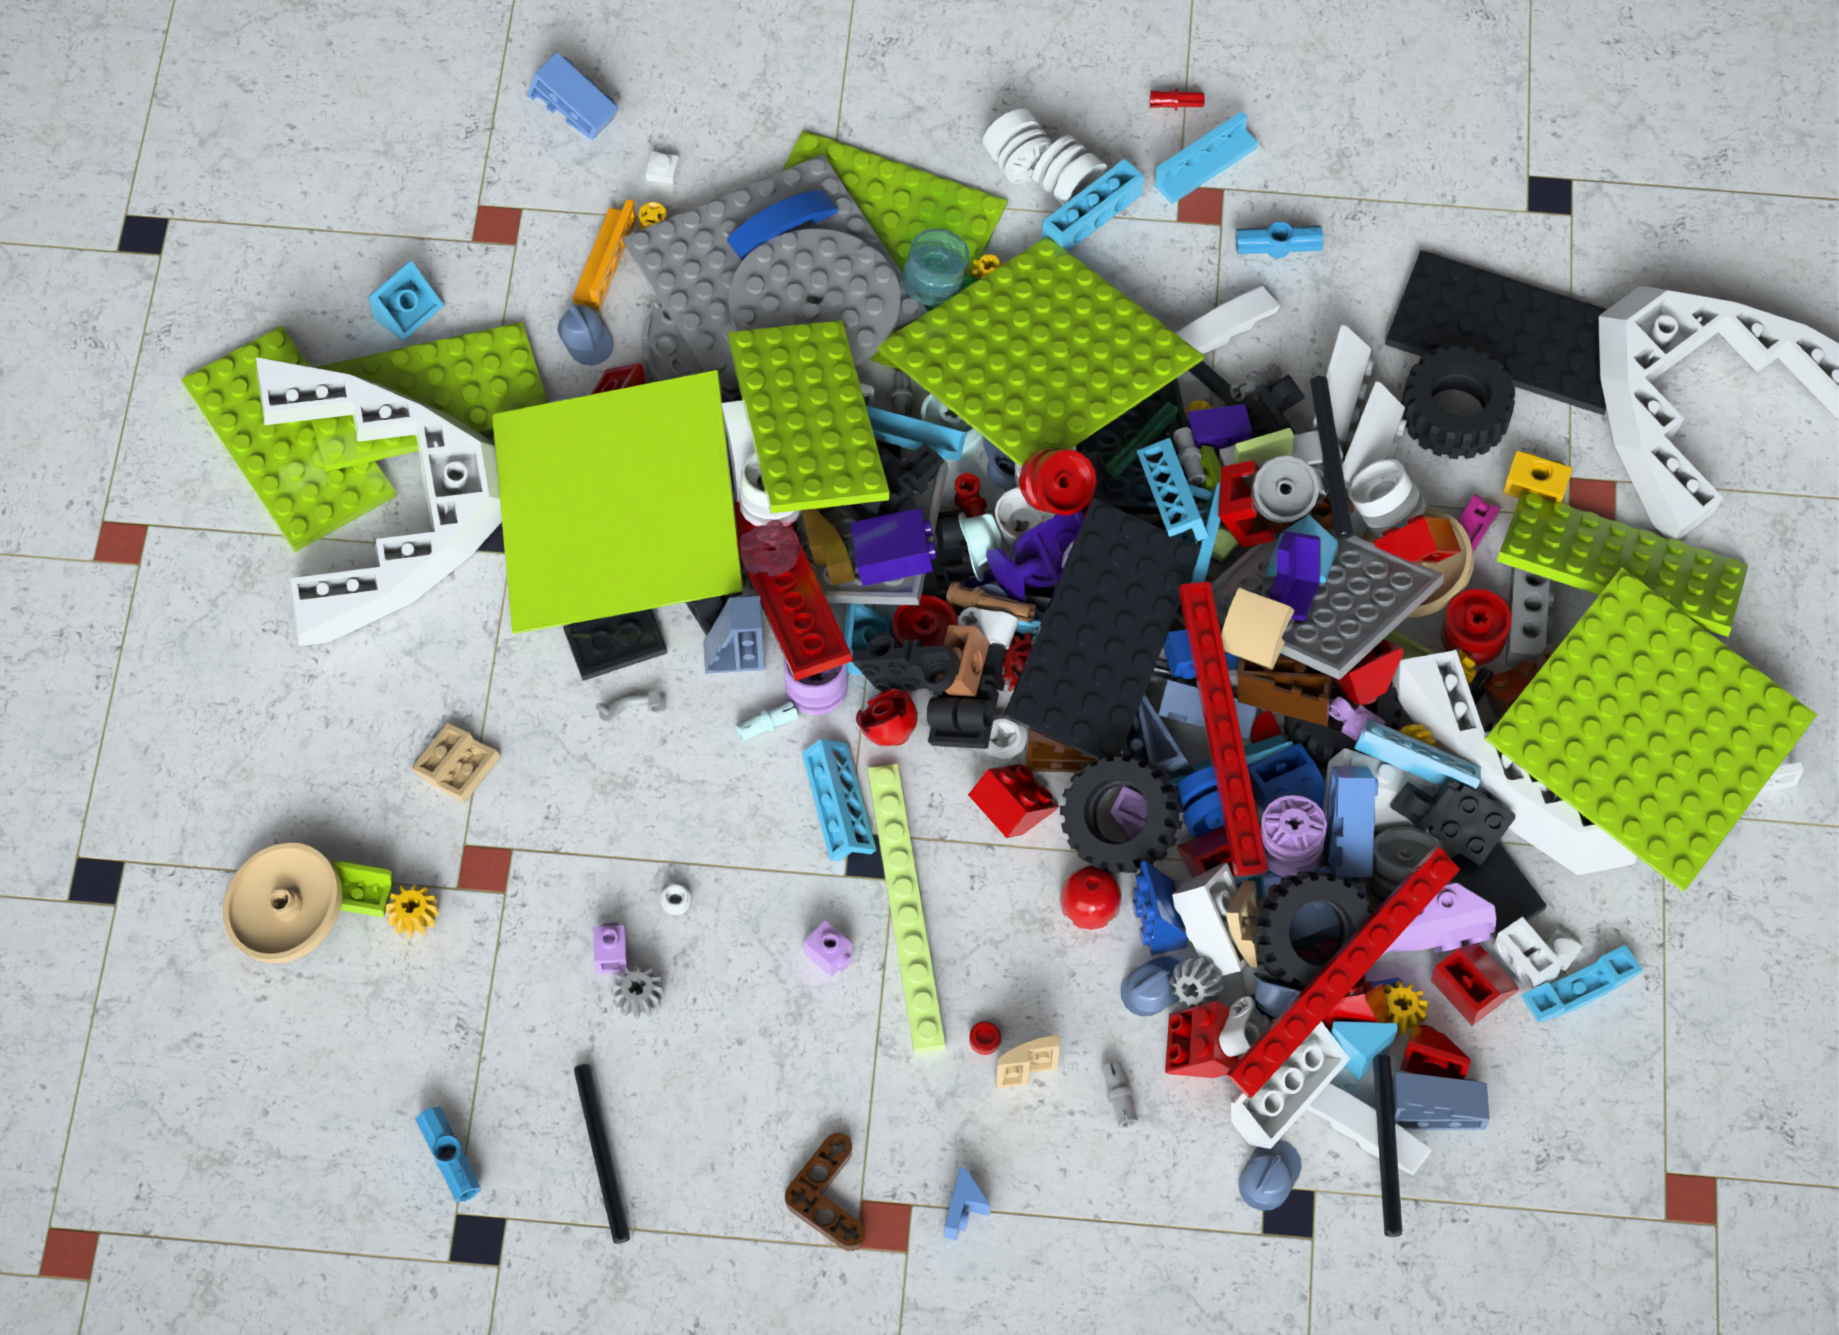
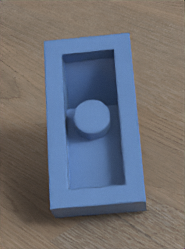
(965, 1197)

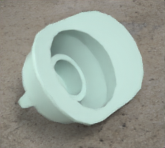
(981, 535)

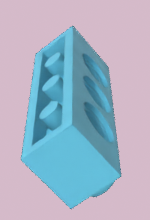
(1094, 206)

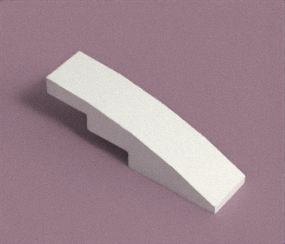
(1228, 320)
(1360, 1123)

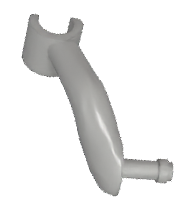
(653, 699)

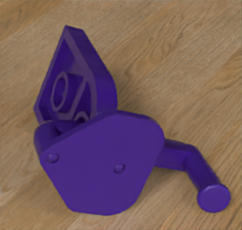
(1046, 548)

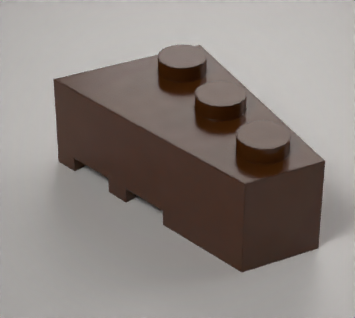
(1507, 686)
(1286, 689)
(1050, 756)

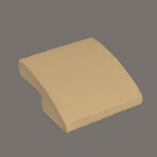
(1255, 628)
(456, 762)
(1240, 921)
(1031, 1056)

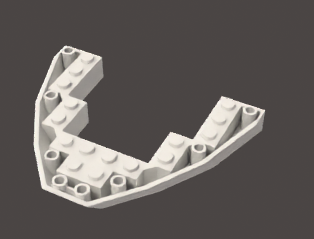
(1652, 333)
(458, 485)
(1439, 698)

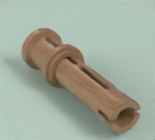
(967, 597)

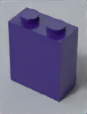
(893, 546)

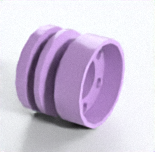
(818, 692)
(1289, 849)

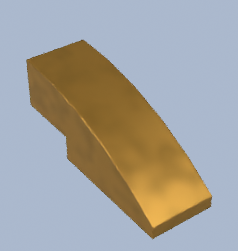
(827, 547)

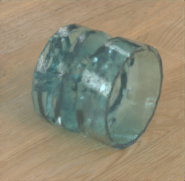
(935, 267)

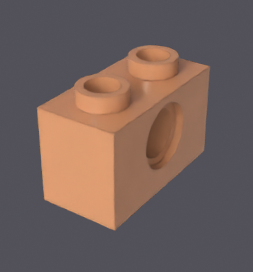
(971, 649)

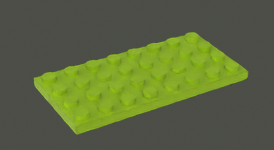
(459, 375)
(807, 417)
(281, 458)
(1590, 550)

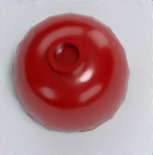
(888, 718)
(1090, 897)

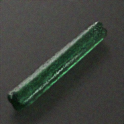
(1141, 439)

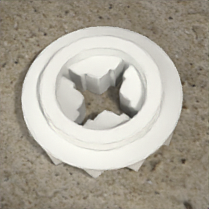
(1015, 743)

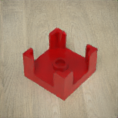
(1238, 507)

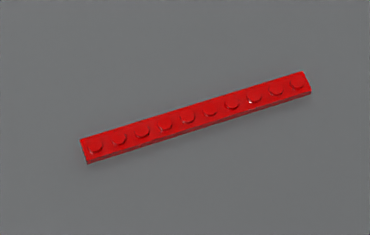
(1223, 729)
(1342, 972)

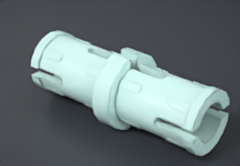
(766, 721)

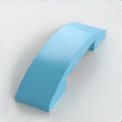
(1582, 986)

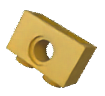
(1527, 467)

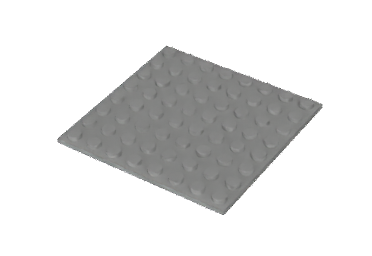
(694, 265)

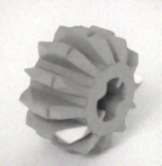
(1196, 982)
(637, 1003)

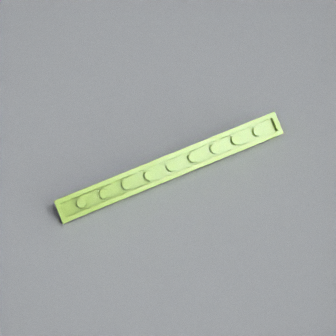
(906, 909)

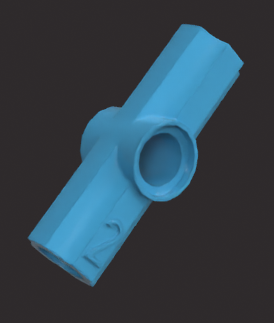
(1293, 239)
(455, 1169)

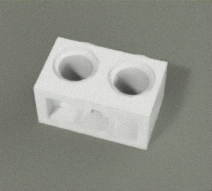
(1527, 954)

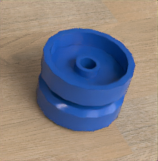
(1200, 802)

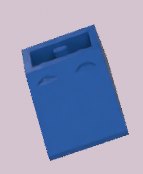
(1286, 775)
(1153, 903)

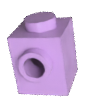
(610, 948)
(829, 949)

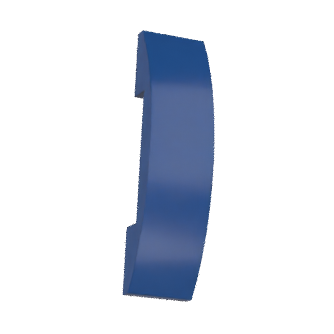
(779, 219)

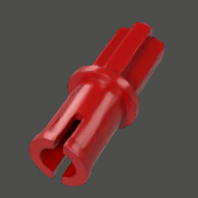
(1176, 99)

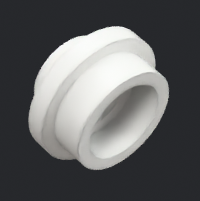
(675, 891)

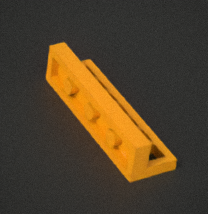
(605, 256)

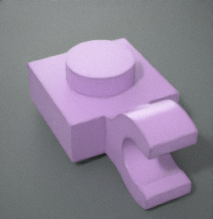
(1352, 720)

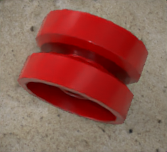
(1057, 481)
(923, 622)
(1477, 625)

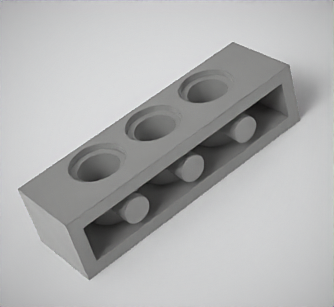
(1526, 621)

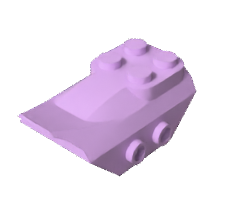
(1447, 920)

